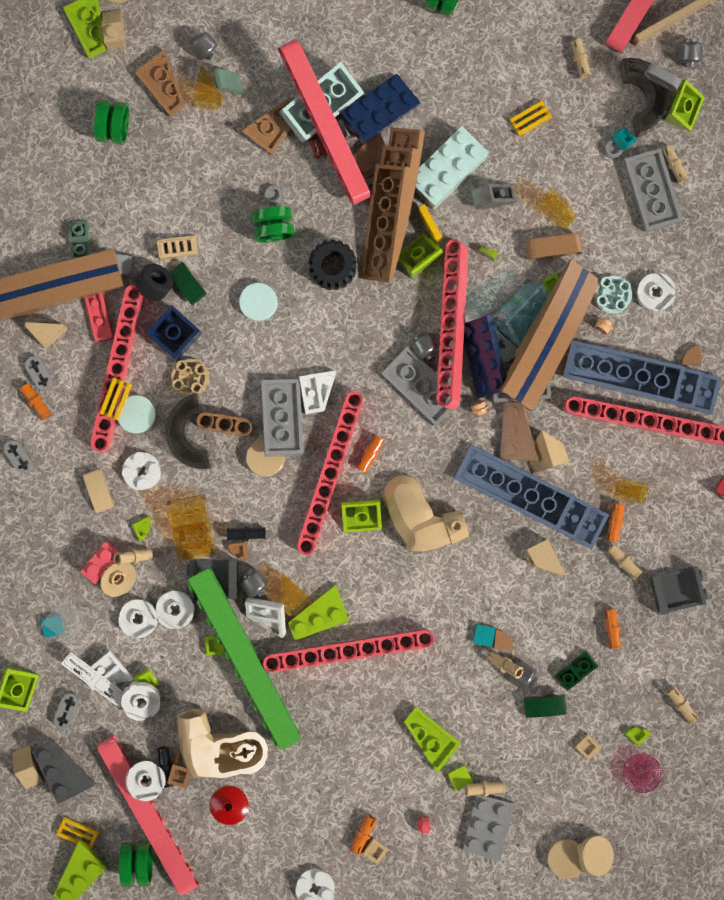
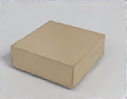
(587, 746)
(375, 851)

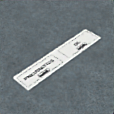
(93, 678)

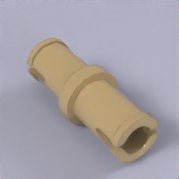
(580, 58)
(675, 164)
(133, 556)
(624, 561)
(505, 664)
(682, 705)
(485, 788)

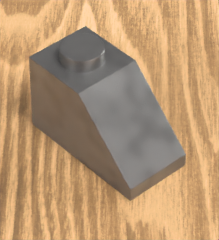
(493, 195)

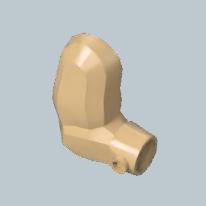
(415, 520)
(217, 753)

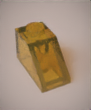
(206, 94)
(556, 209)
(631, 491)
(292, 596)

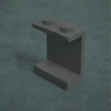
(225, 572)

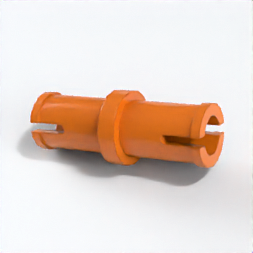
(35, 401)
(370, 454)
(615, 522)
(612, 629)
(363, 834)

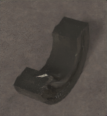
(656, 96)
(176, 433)

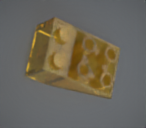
(191, 527)

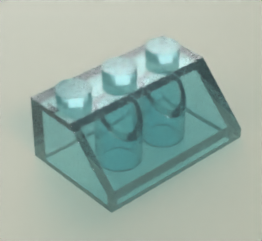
(520, 310)

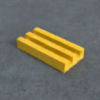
(543, 110)
(429, 224)
(114, 402)
(79, 825)

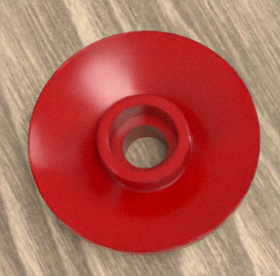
(236, 798)

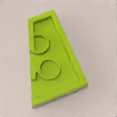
(87, 23)
(320, 615)
(433, 739)
(80, 873)

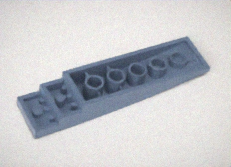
(642, 377)
(531, 496)

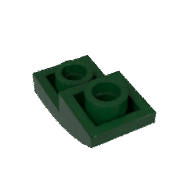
(187, 283)
(576, 670)
(545, 706)

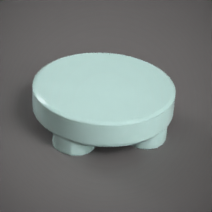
(613, 294)
(258, 302)
(137, 414)

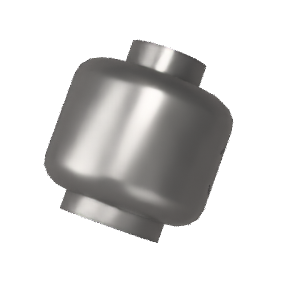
(203, 45)
(690, 52)
(425, 347)
(254, 583)
(528, 677)

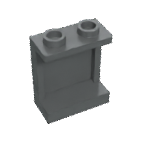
(678, 590)

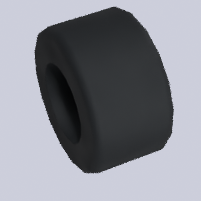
(154, 282)

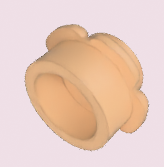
(603, 324)
(479, 408)

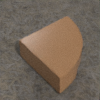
(692, 356)
(239, 550)
(502, 641)

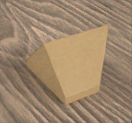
(549, 451)

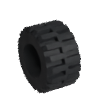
(332, 248)

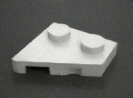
(316, 391)
(266, 614)
(112, 669)

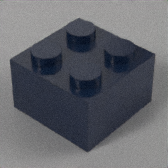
(174, 333)

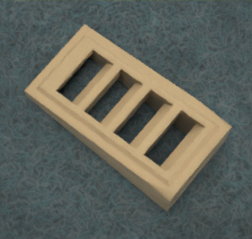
(160, 243)

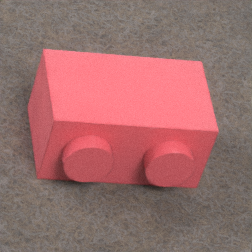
(99, 562)

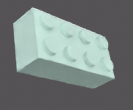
(339, 91)
(449, 167)

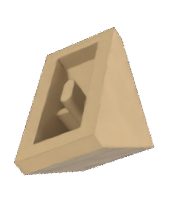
(46, 332)
(26, 767)

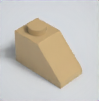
(113, 29)
(544, 557)

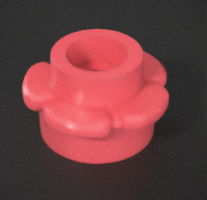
(424, 825)

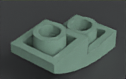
(227, 81)
(79, 239)

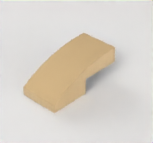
(98, 490)

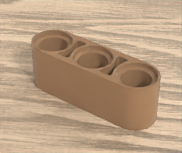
(554, 246)
(216, 420)

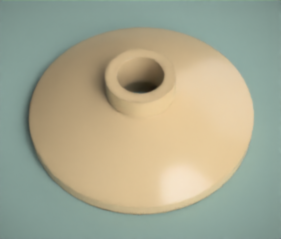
(120, 584)

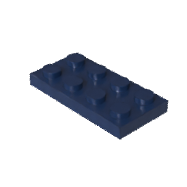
(379, 108)
(484, 356)

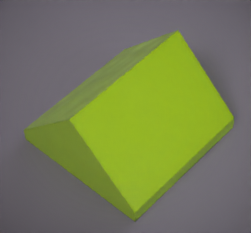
(684, 106)
(419, 255)
(361, 516)
(17, 688)

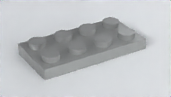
(653, 190)
(417, 384)
(282, 417)

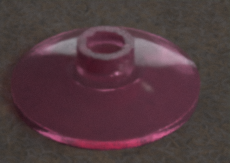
(651, 777)

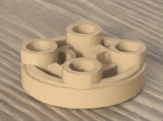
(189, 377)
(259, 463)
(595, 855)
(564, 858)

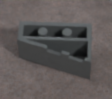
(61, 772)

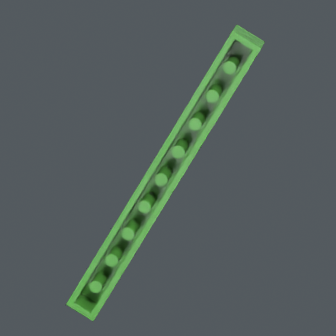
(245, 658)

